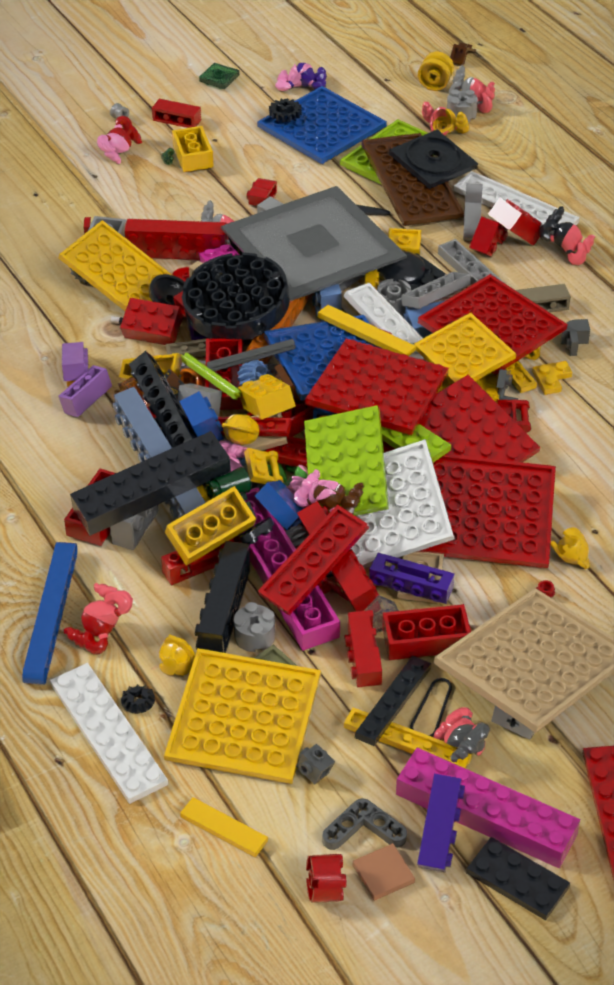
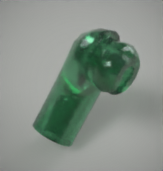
(166, 156)

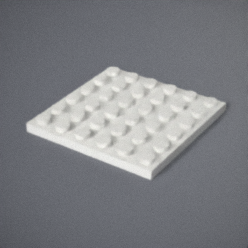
(415, 510)

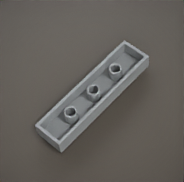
(464, 261)
(435, 290)

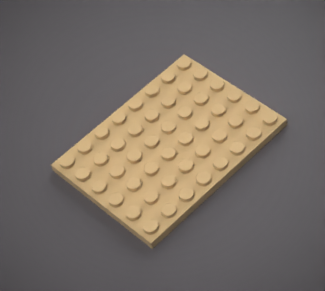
(532, 659)

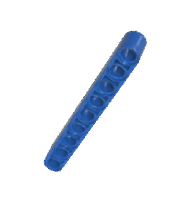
(50, 614)

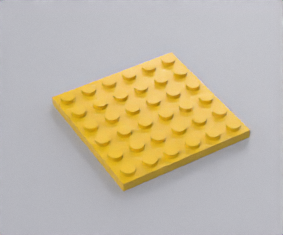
(243, 716)

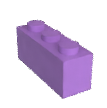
(74, 360)
(85, 391)

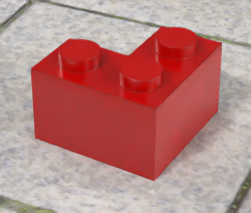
(487, 236)

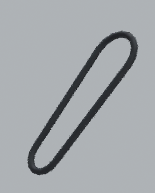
(424, 700)

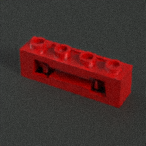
(173, 563)

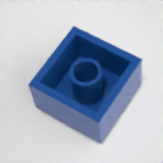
(200, 416)

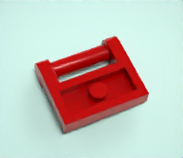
(510, 407)

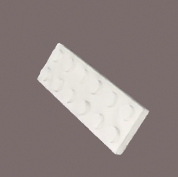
(382, 314)

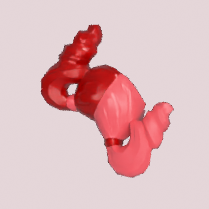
(100, 618)

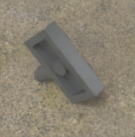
(504, 381)

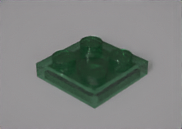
(219, 76)

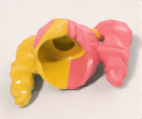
(445, 119)

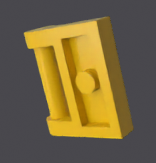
(257, 466)

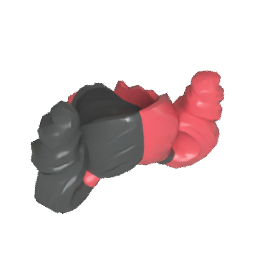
(463, 734)

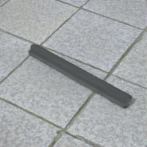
(251, 355)

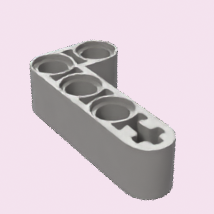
(472, 209)

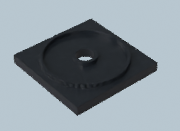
(430, 170)

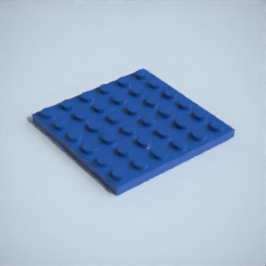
(326, 125)
(314, 350)

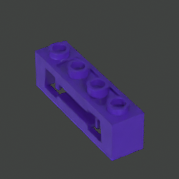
(412, 578)

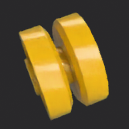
(435, 71)

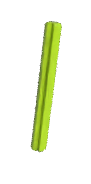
(211, 376)

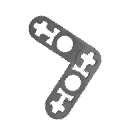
(364, 818)

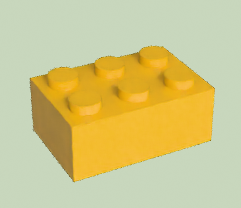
(192, 149)
(266, 396)

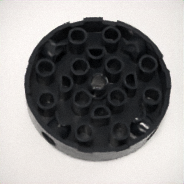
(236, 296)

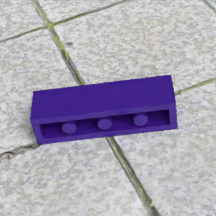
(439, 823)

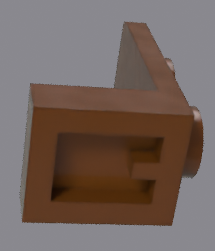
(460, 51)

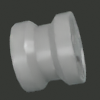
(118, 110)

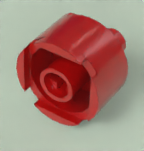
(325, 878)

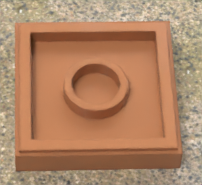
(383, 871)

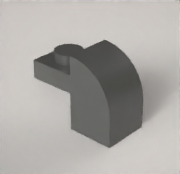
(576, 333)

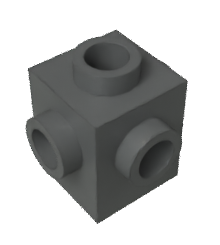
(315, 763)

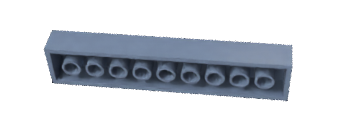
(148, 442)

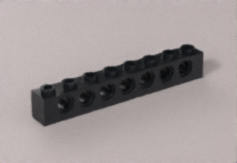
(161, 400)

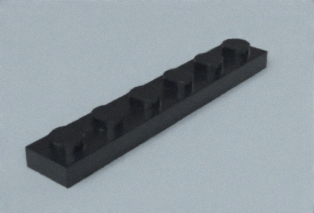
(392, 701)

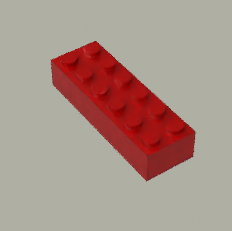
(174, 238)
(348, 571)

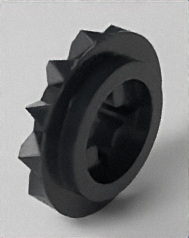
(140, 705)

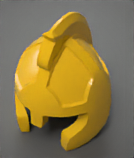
(241, 429)
(573, 548)
(176, 656)

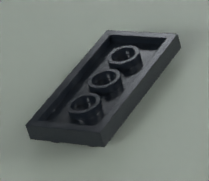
(518, 878)

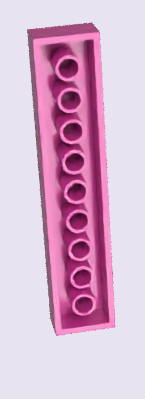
(314, 618)

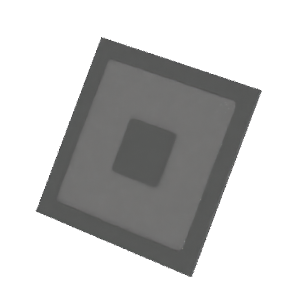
(316, 241)

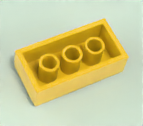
(210, 525)

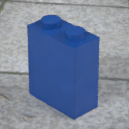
(280, 503)

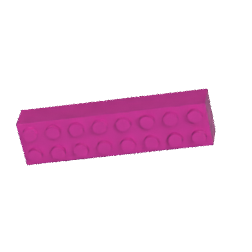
(494, 809)

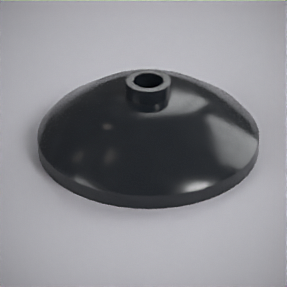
(408, 269)
(164, 288)

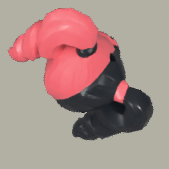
(566, 236)

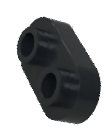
(263, 527)

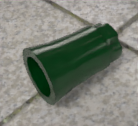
(237, 478)

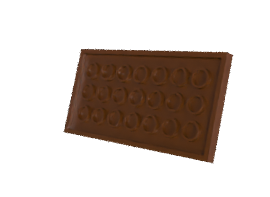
(408, 195)

